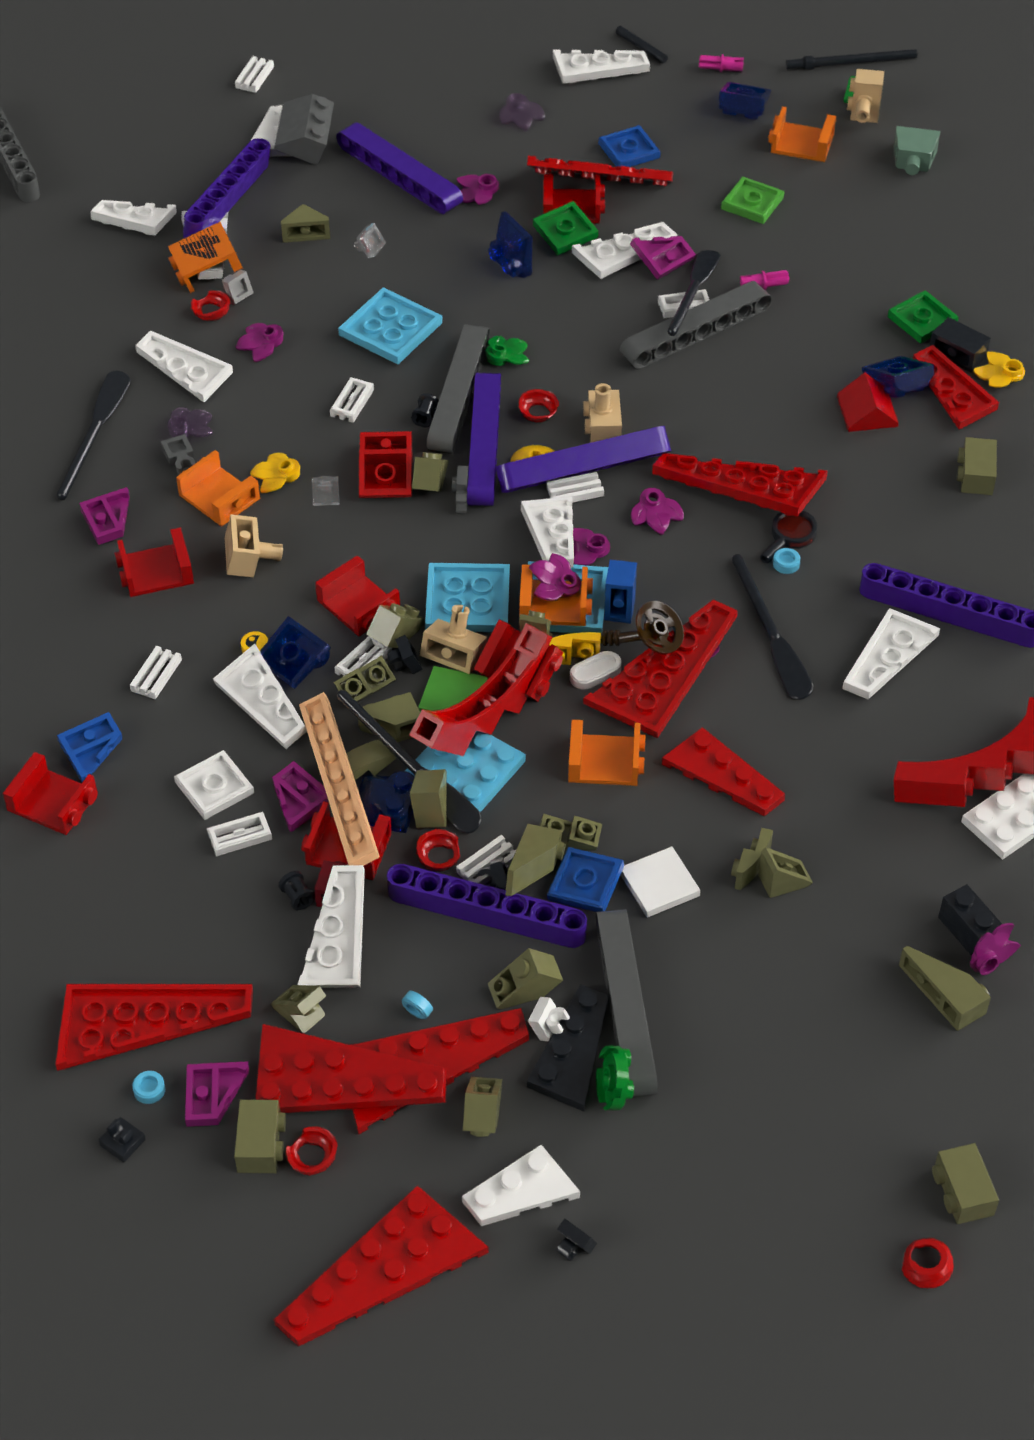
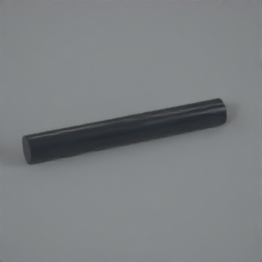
(640, 43)

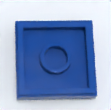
(629, 147)
(585, 880)

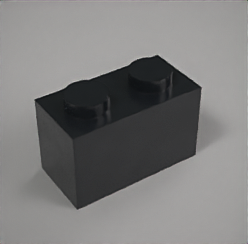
(960, 343)
(967, 917)

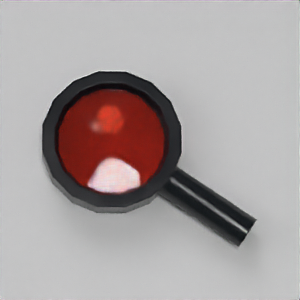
(790, 533)

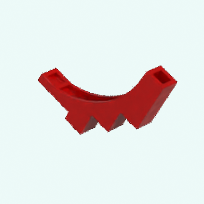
(506, 689)
(952, 779)

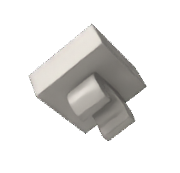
(237, 286)

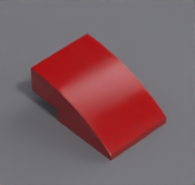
(385, 464)

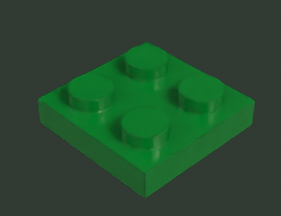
(565, 228)
(920, 315)

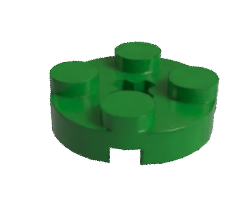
(613, 1079)

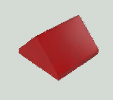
(866, 405)

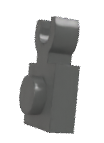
(178, 452)
(460, 485)

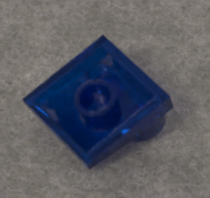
(743, 99)
(512, 247)
(901, 375)
(294, 652)
(388, 797)

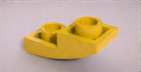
(577, 645)

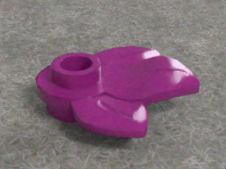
(478, 188)
(261, 340)
(657, 512)
(589, 546)
(552, 577)
(993, 949)

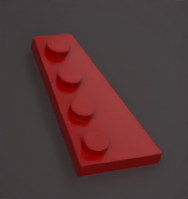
(956, 391)
(715, 764)

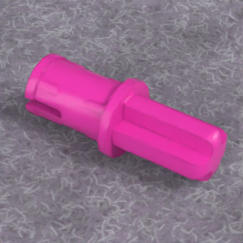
(721, 63)
(767, 279)

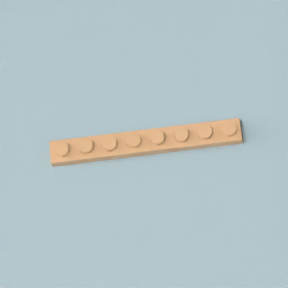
(339, 781)

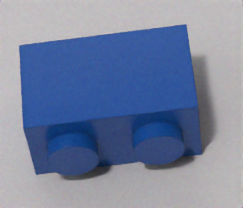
(620, 591)

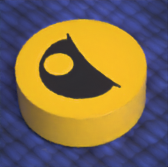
(251, 638)

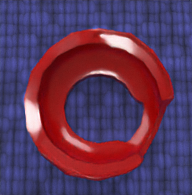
(215, 298)
(538, 397)
(434, 839)
(313, 1136)
(928, 1277)

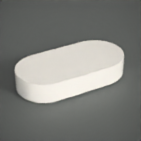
(595, 670)

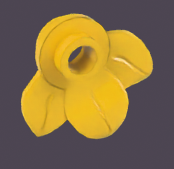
(1000, 370)
(276, 472)

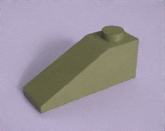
(534, 857)
(948, 988)

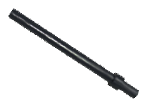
(810, 62)

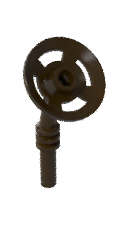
(652, 629)

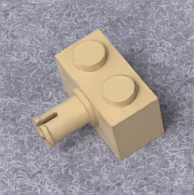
(866, 96)
(603, 413)
(244, 548)
(452, 642)

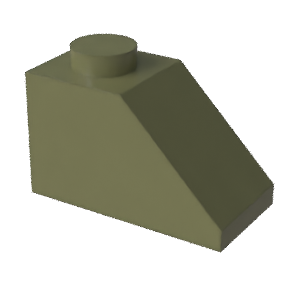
(482, 1105)

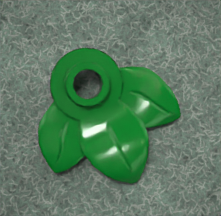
(502, 351)

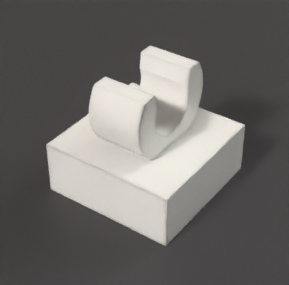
(546, 1019)

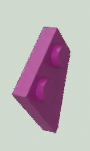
(663, 254)
(107, 515)
(298, 794)
(212, 1090)

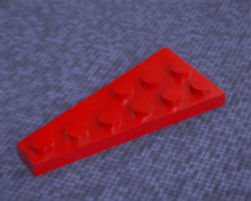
(656, 682)
(453, 1046)

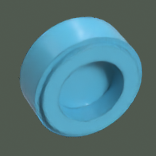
(786, 560)
(417, 1005)
(148, 1087)

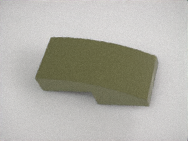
(537, 620)
(367, 679)
(370, 756)
(578, 834)
(748, 865)

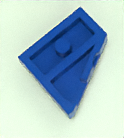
(90, 743)

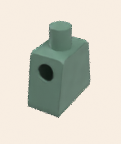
(915, 148)

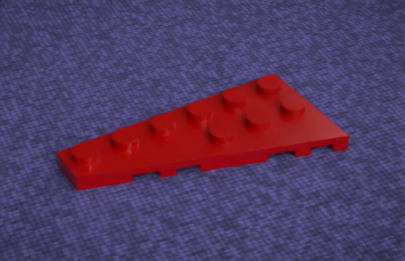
(590, 170)
(745, 481)
(126, 1017)
(330, 1075)
(390, 1260)

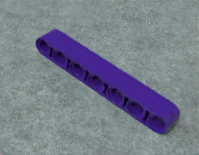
(399, 168)
(228, 187)
(484, 439)
(583, 459)
(948, 604)
(498, 915)

